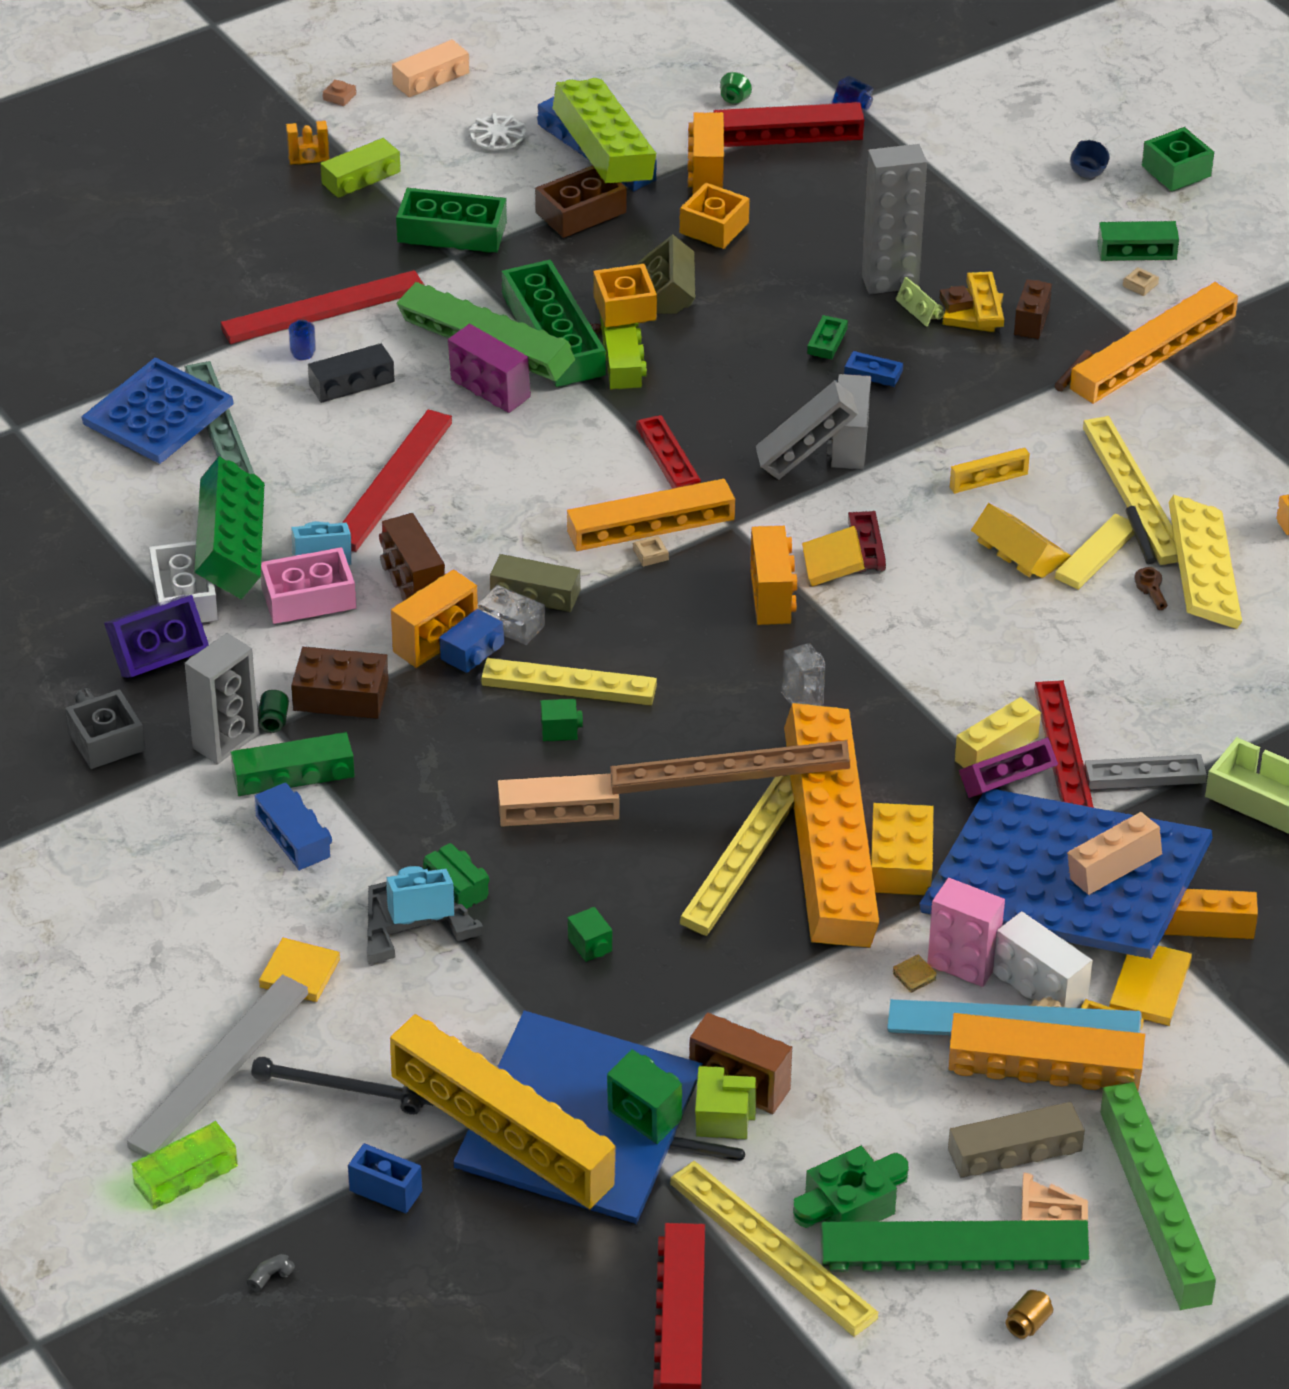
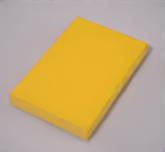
(1152, 984)

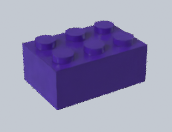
(156, 635)

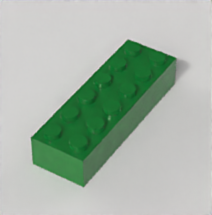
(545, 303)
(230, 527)

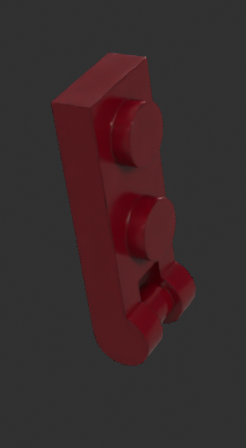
(869, 539)

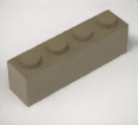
(1016, 1139)

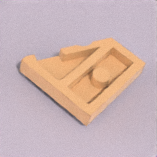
(1050, 1203)

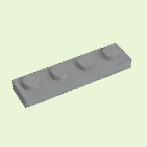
(1145, 771)

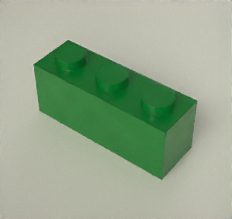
(1138, 240)

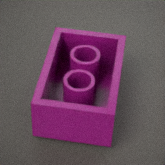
(489, 368)

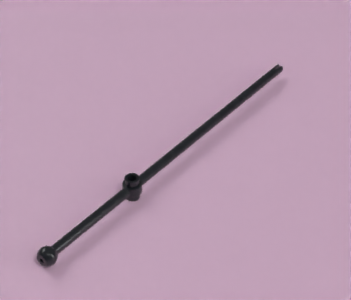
(411, 1102)

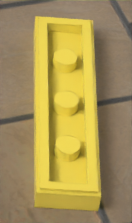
(1095, 552)

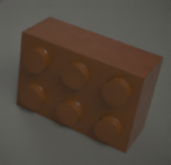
(579, 201)
(409, 555)
(340, 682)

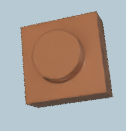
(339, 92)

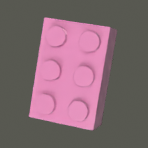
(308, 585)
(964, 931)

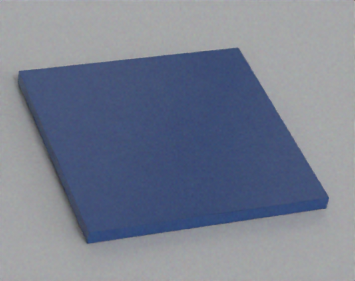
(571, 1070)

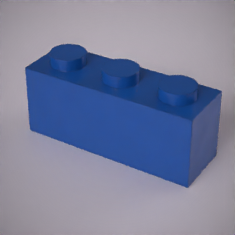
(293, 826)

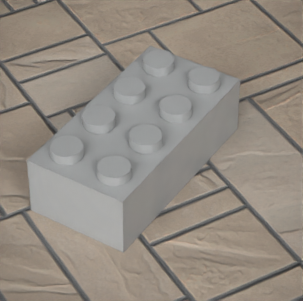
(222, 698)

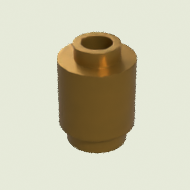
(1029, 1314)

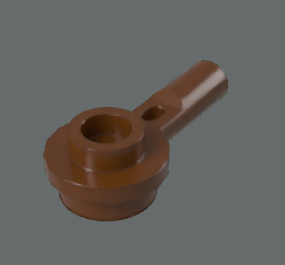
(1148, 582)

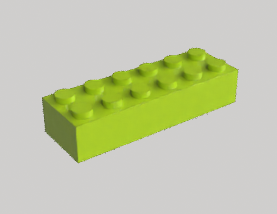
(604, 130)

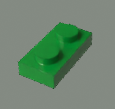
(827, 337)

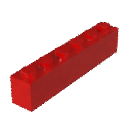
(792, 124)
(682, 1307)

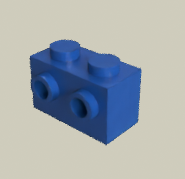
(471, 640)
(384, 1178)

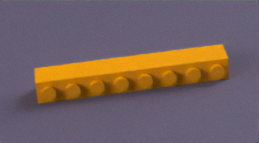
(1153, 342)

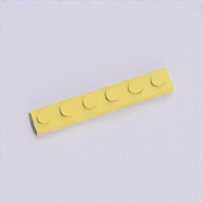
(569, 681)

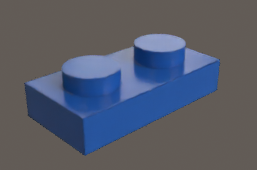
(880, 369)

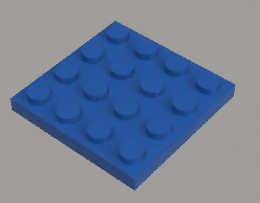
(157, 410)

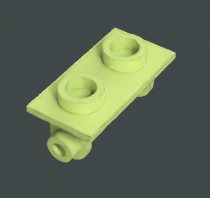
(918, 302)

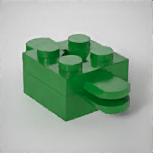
(851, 1189)

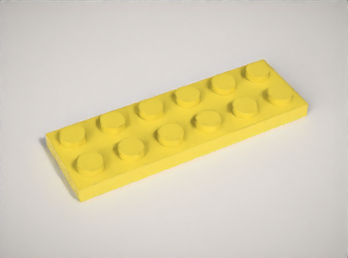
(1204, 561)

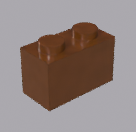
(1032, 309)

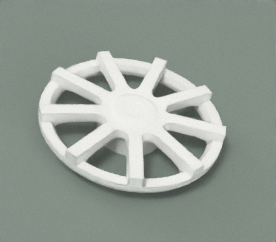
(497, 132)

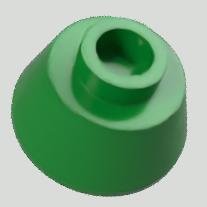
(735, 87)

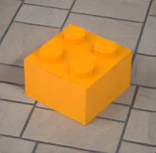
(714, 215)
(625, 295)

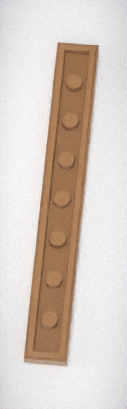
(730, 767)

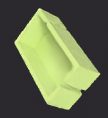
(1238, 786)

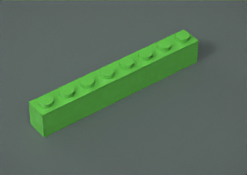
(448, 315)
(1157, 1196)

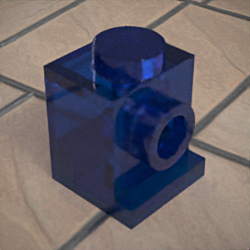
(851, 91)

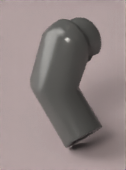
(278, 1263)

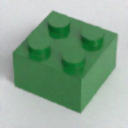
(1177, 158)
(644, 1096)

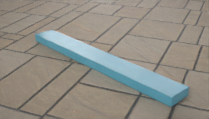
(937, 1017)

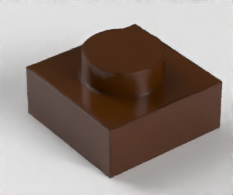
(956, 299)

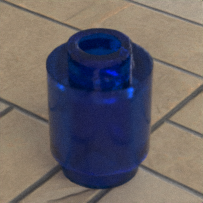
(302, 339)

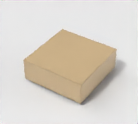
(1140, 281)
(650, 551)

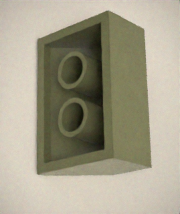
(672, 275)

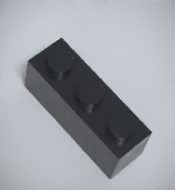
(351, 372)

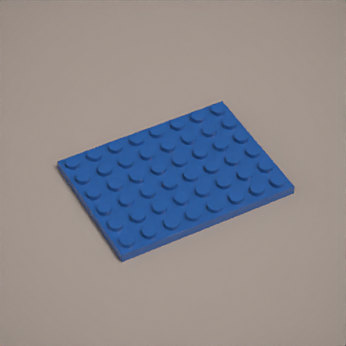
(1019, 853)

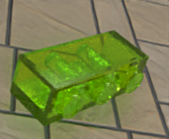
(184, 1165)

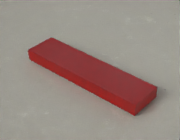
(667, 452)

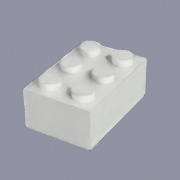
(174, 576)
(1041, 963)

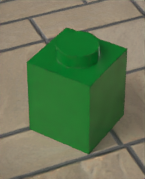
(560, 720)
(590, 934)

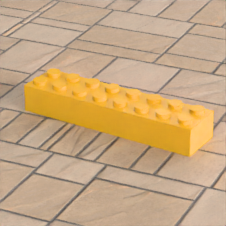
(503, 1111)

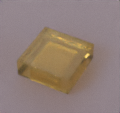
(914, 973)

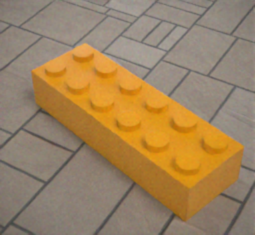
(1045, 1052)

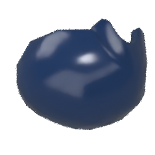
(1089, 159)

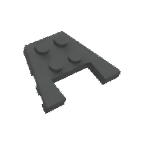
(381, 925)

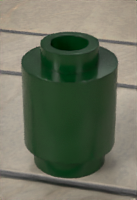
(273, 710)

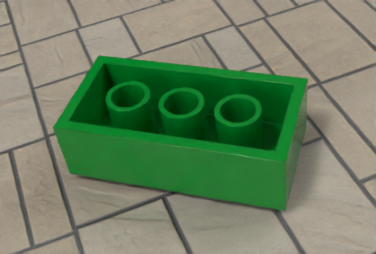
(451, 220)

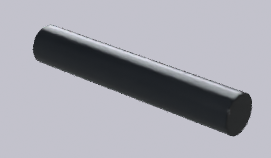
(1140, 535)

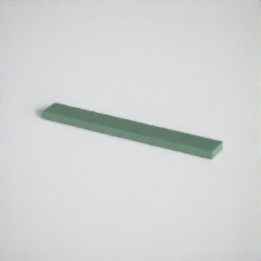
(223, 429)

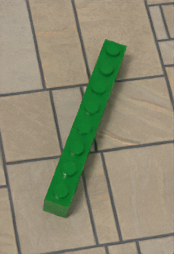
(954, 1244)

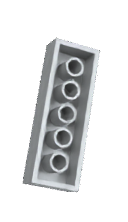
(893, 217)

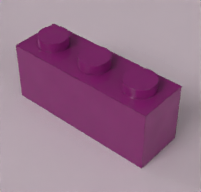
(1008, 767)

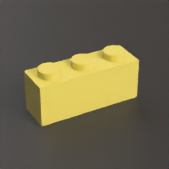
(998, 733)

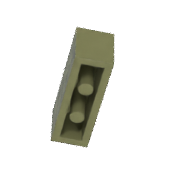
(540, 581)

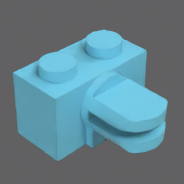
(321, 536)
(419, 895)

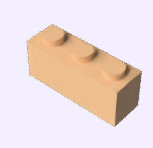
(430, 68)
(1114, 853)

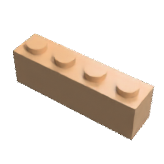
(557, 800)

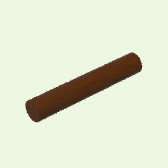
(1065, 379)

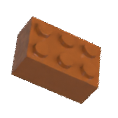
(744, 1053)

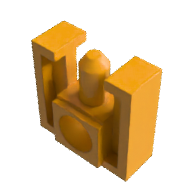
(316, 145)

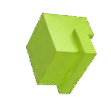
(724, 1104)

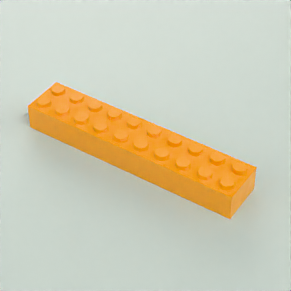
(832, 834)

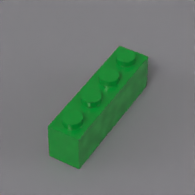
(293, 762)

